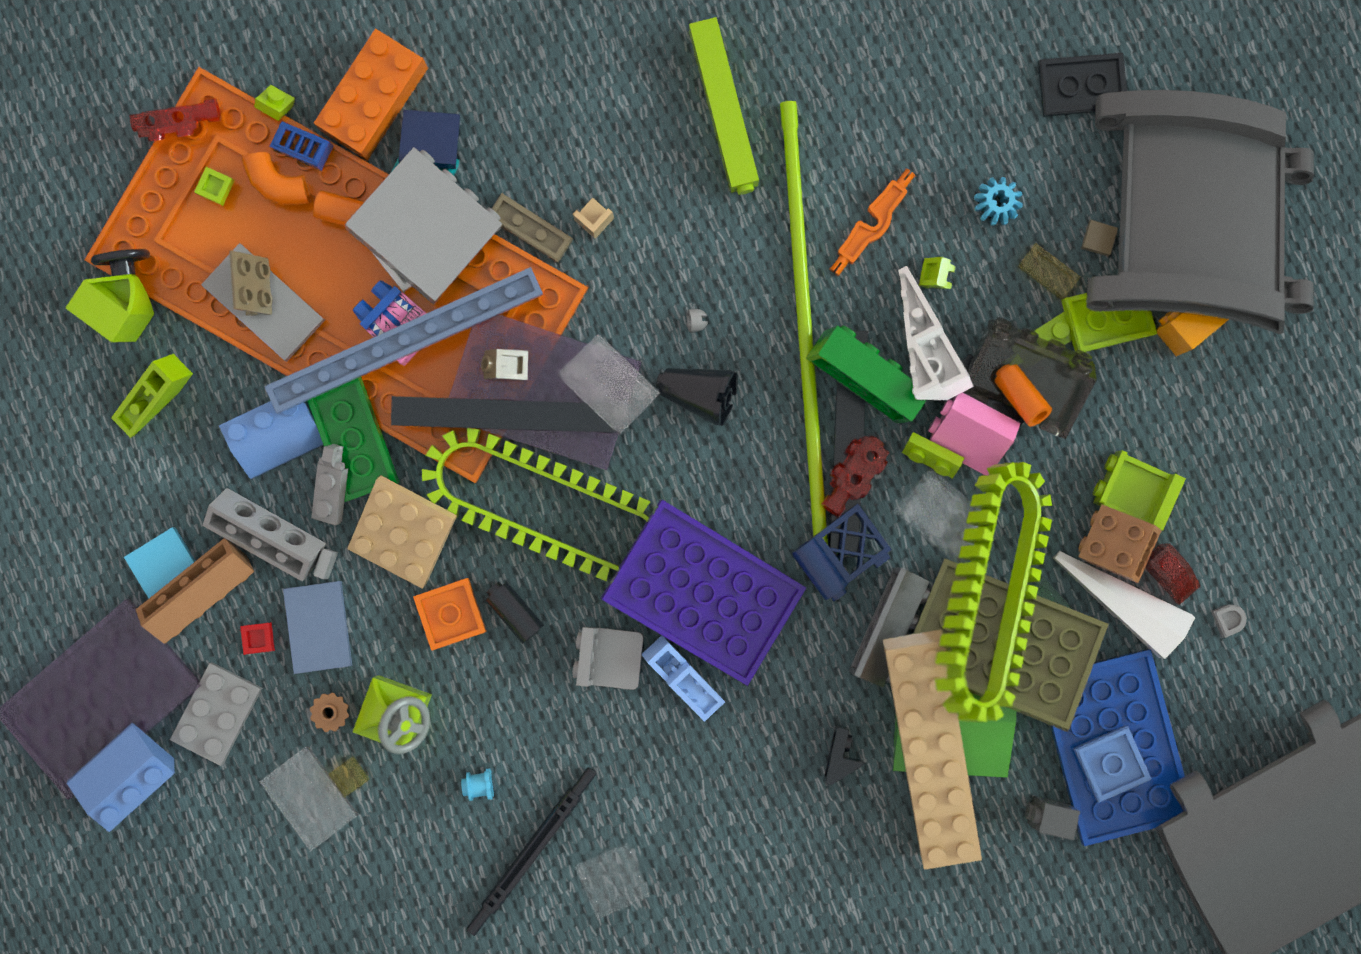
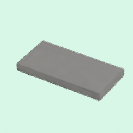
(291, 316)

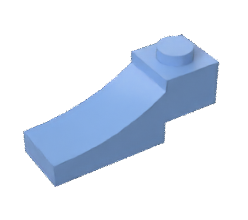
(683, 678)

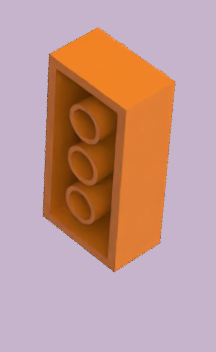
(371, 94)

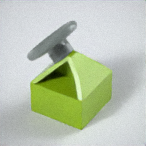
(394, 715)

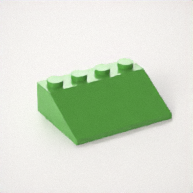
(985, 745)

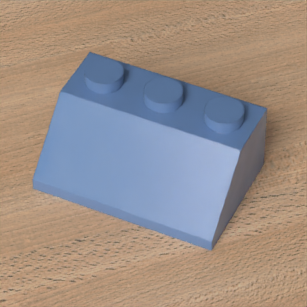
(269, 439)
(121, 777)

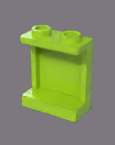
(1138, 489)

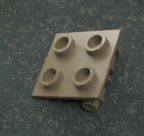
(250, 283)

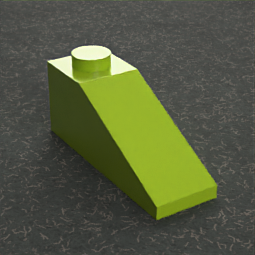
(151, 393)

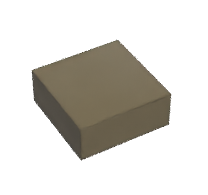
(1099, 238)

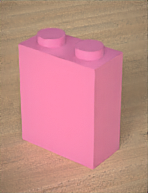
(973, 432)

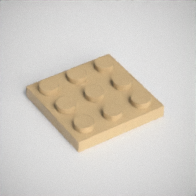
(401, 531)

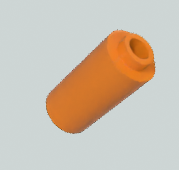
(335, 207)
(1022, 394)

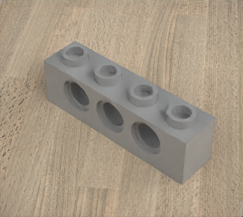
(263, 534)

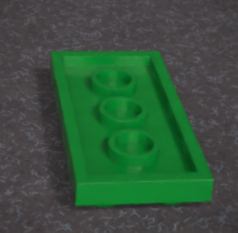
(347, 419)

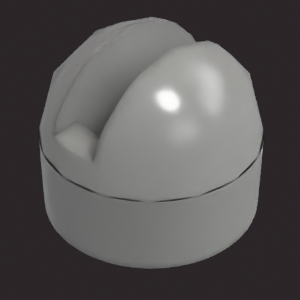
(694, 320)

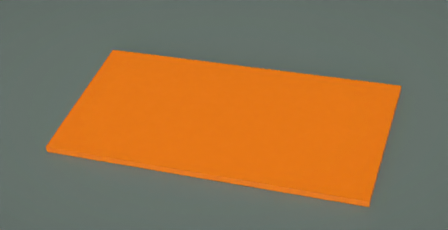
(310, 255)

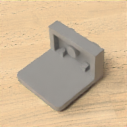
(608, 658)

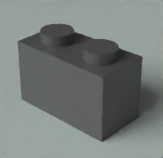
(1052, 817)

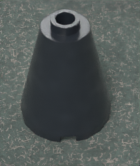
(700, 391)

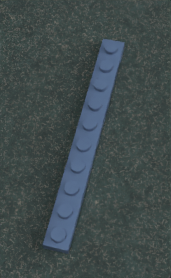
(403, 340)

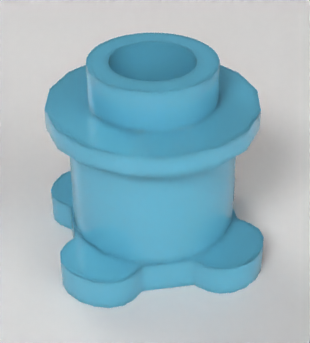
(478, 785)

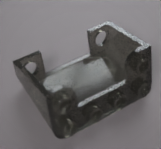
(1055, 371)

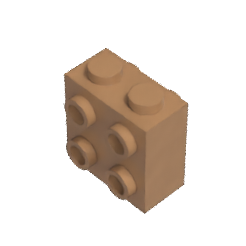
(1119, 543)

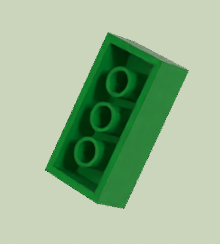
(866, 373)

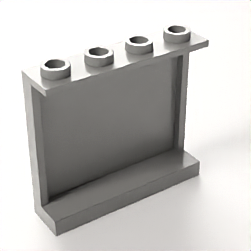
(423, 224)

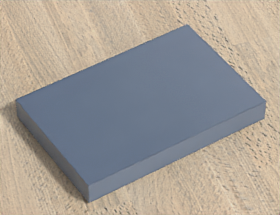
(317, 627)

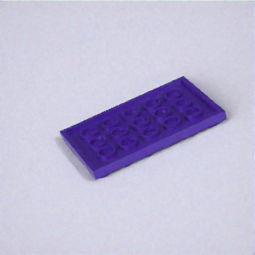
(703, 592)

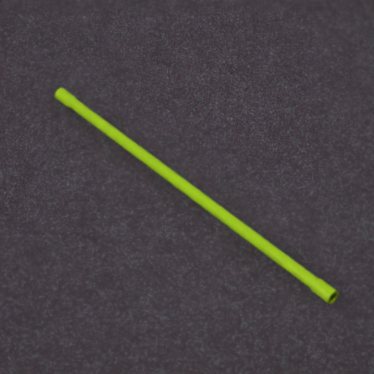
(789, 125)

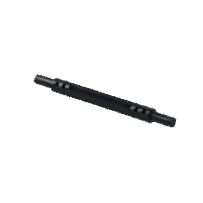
(531, 851)

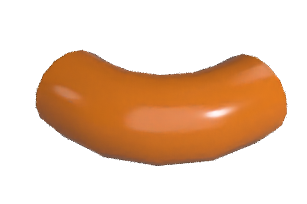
(272, 184)

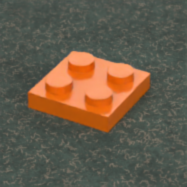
(449, 614)

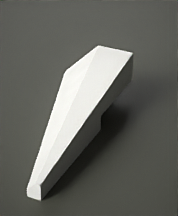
(933, 361)
(1147, 617)

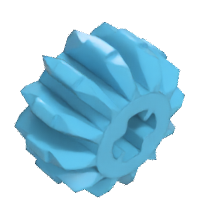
(1007, 197)

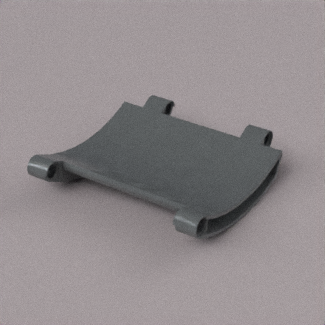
(1202, 208)
(1277, 845)

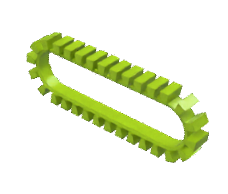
(503, 531)
(995, 695)

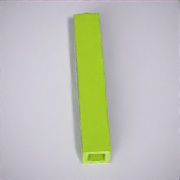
(724, 106)

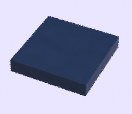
(433, 133)

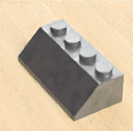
(891, 619)

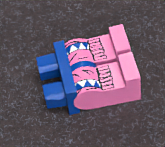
(389, 313)

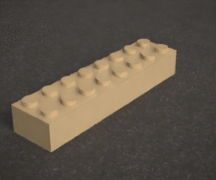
(932, 752)

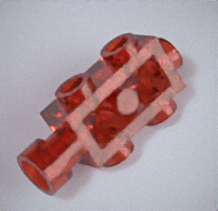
(168, 120)
(856, 464)

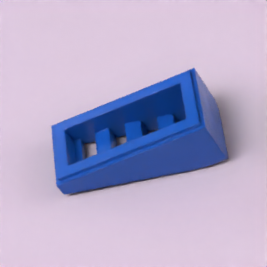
(321, 154)

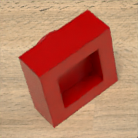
(257, 638)

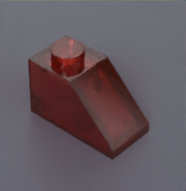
(1172, 572)

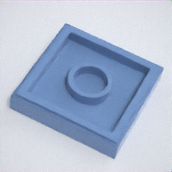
(1112, 763)

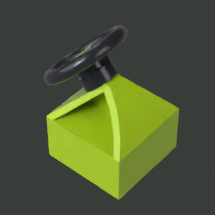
(115, 304)

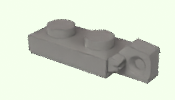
(330, 486)

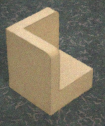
(593, 217)

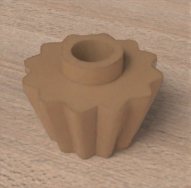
(321, 719)

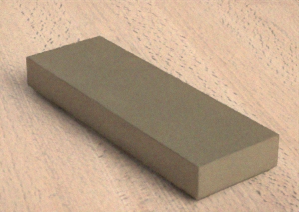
(531, 228)

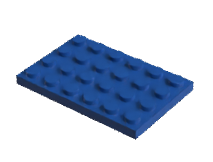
(1116, 695)

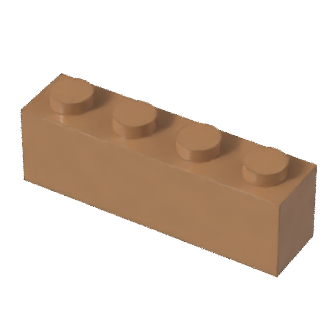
(194, 590)

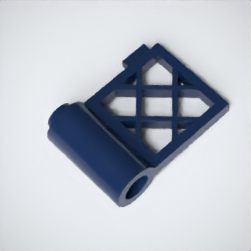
(825, 568)

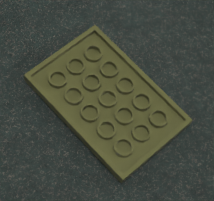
(1056, 655)

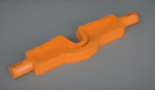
(882, 211)

